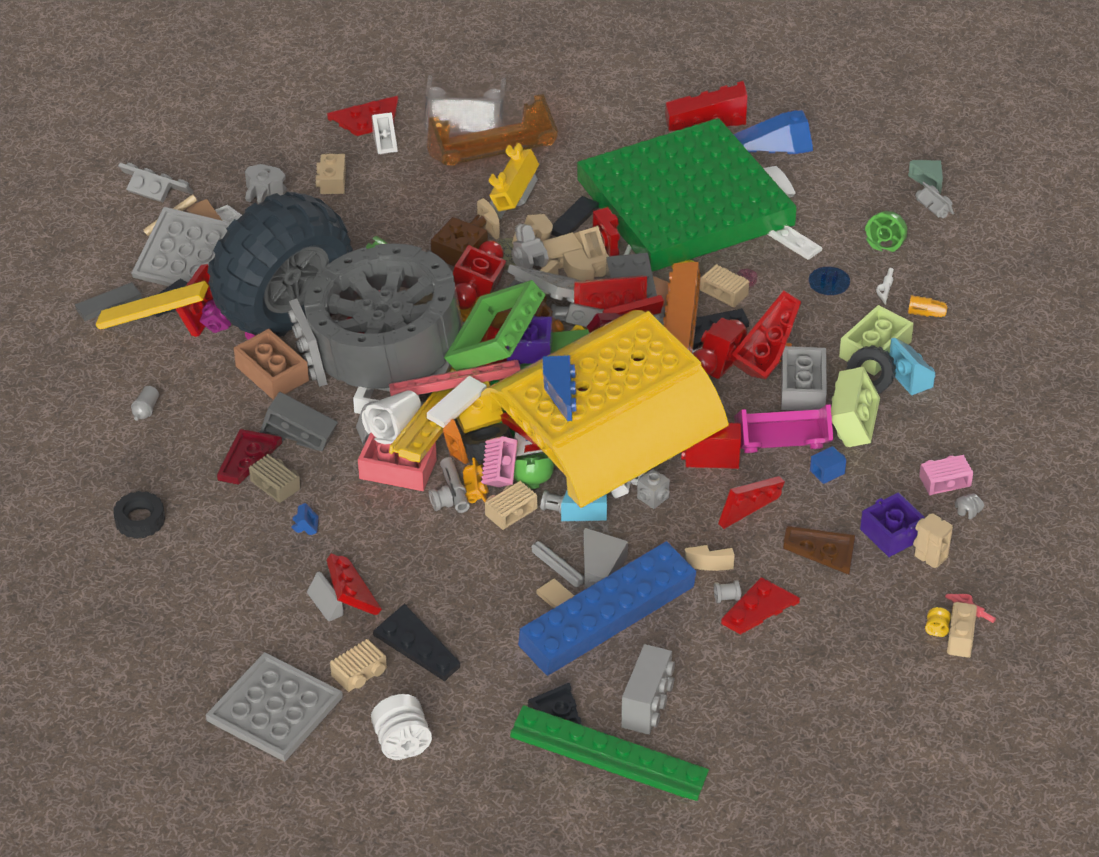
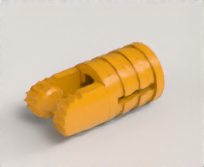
(927, 307)

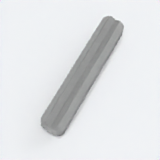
(557, 564)

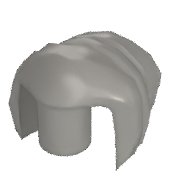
(969, 503)

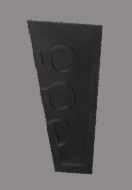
(415, 641)

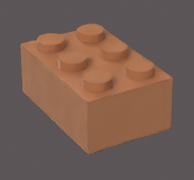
(271, 364)

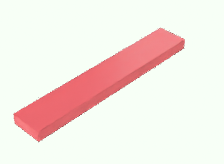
(453, 379)

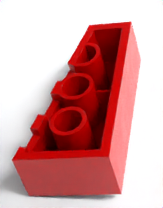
(727, 104)

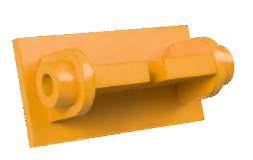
(472, 479)

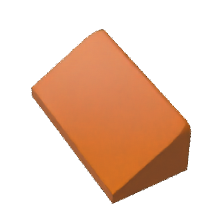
(454, 442)

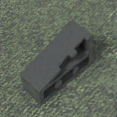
(298, 422)

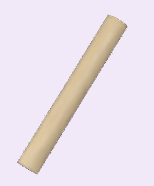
(182, 206)

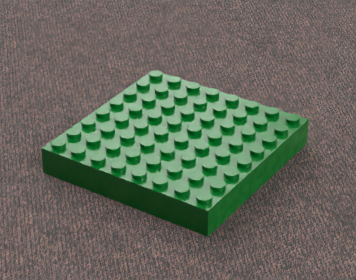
(686, 193)

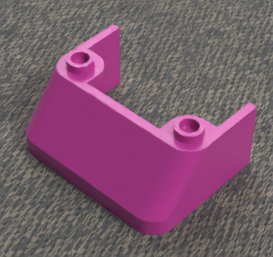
(785, 429)

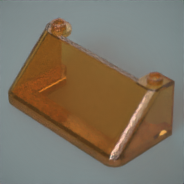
(535, 131)

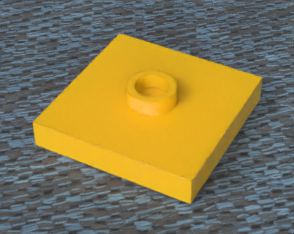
(478, 415)

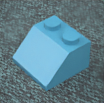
(911, 368)

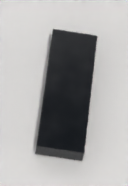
(574, 216)

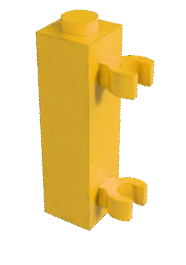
(514, 179)

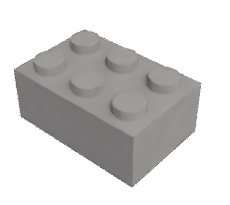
(803, 378)
(647, 689)

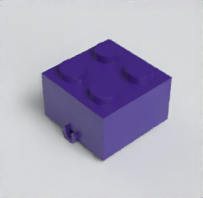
(535, 341)
(891, 524)

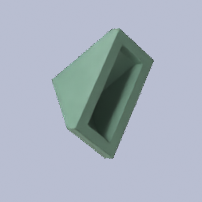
(927, 171)

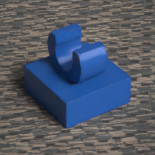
(305, 520)

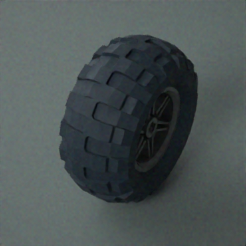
(273, 259)

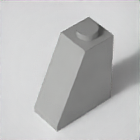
(602, 555)

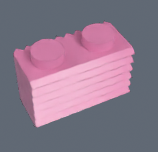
(499, 461)
(946, 474)

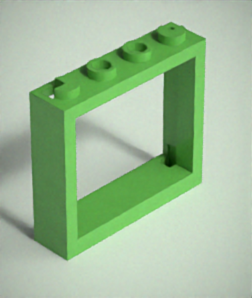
(467, 350)

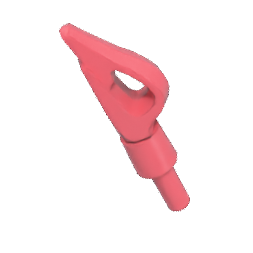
(966, 598)

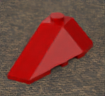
(766, 341)

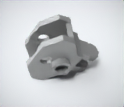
(262, 183)
(528, 249)

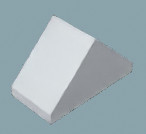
(384, 133)

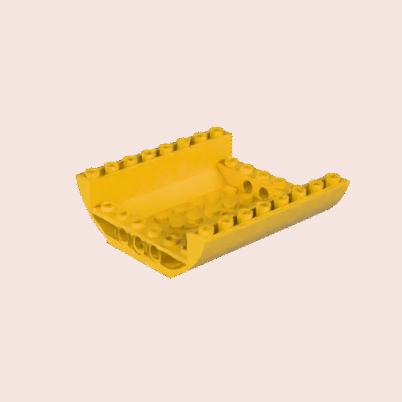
(626, 416)

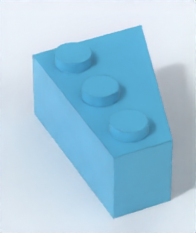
(592, 512)

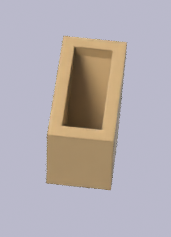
(591, 242)

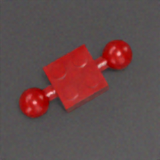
(478, 272)
(718, 346)

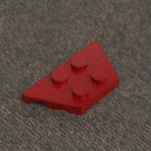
(359, 117)

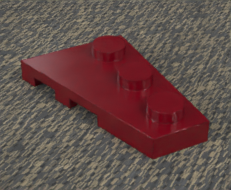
(246, 451)

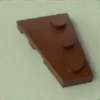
(821, 546)

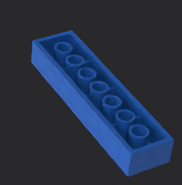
(606, 608)

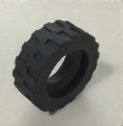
(880, 356)
(475, 440)
(143, 527)

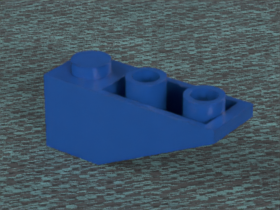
(558, 383)

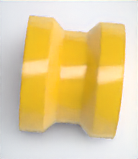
(938, 622)

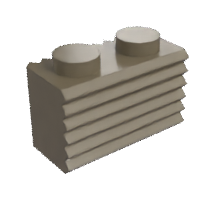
(274, 478)

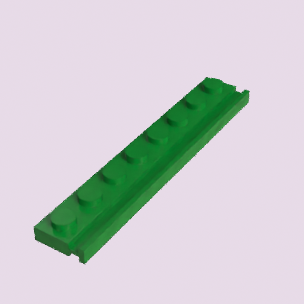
(609, 753)

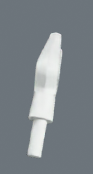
(888, 279)

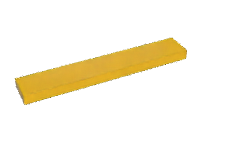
(152, 305)

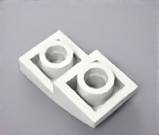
(781, 179)

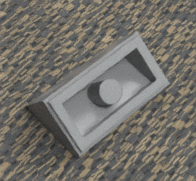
(325, 598)

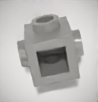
(653, 488)

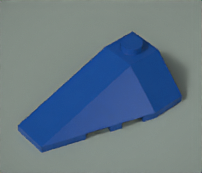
(782, 133)

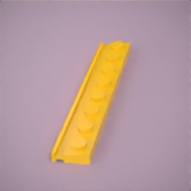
(420, 432)

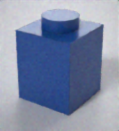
(828, 464)

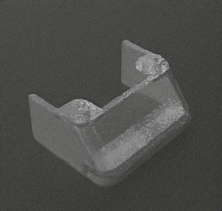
(466, 114)

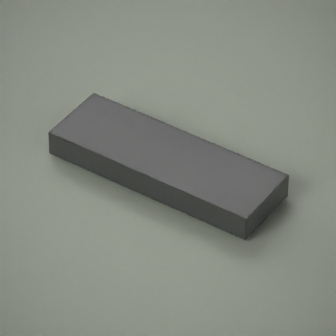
(92, 307)

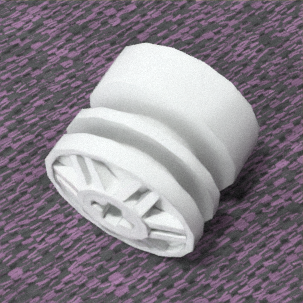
(401, 726)

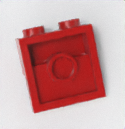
(607, 226)

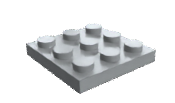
(307, 343)

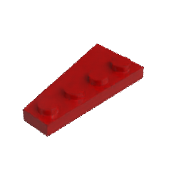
(610, 291)

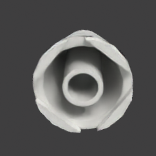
(390, 415)

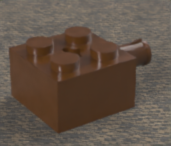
(456, 236)

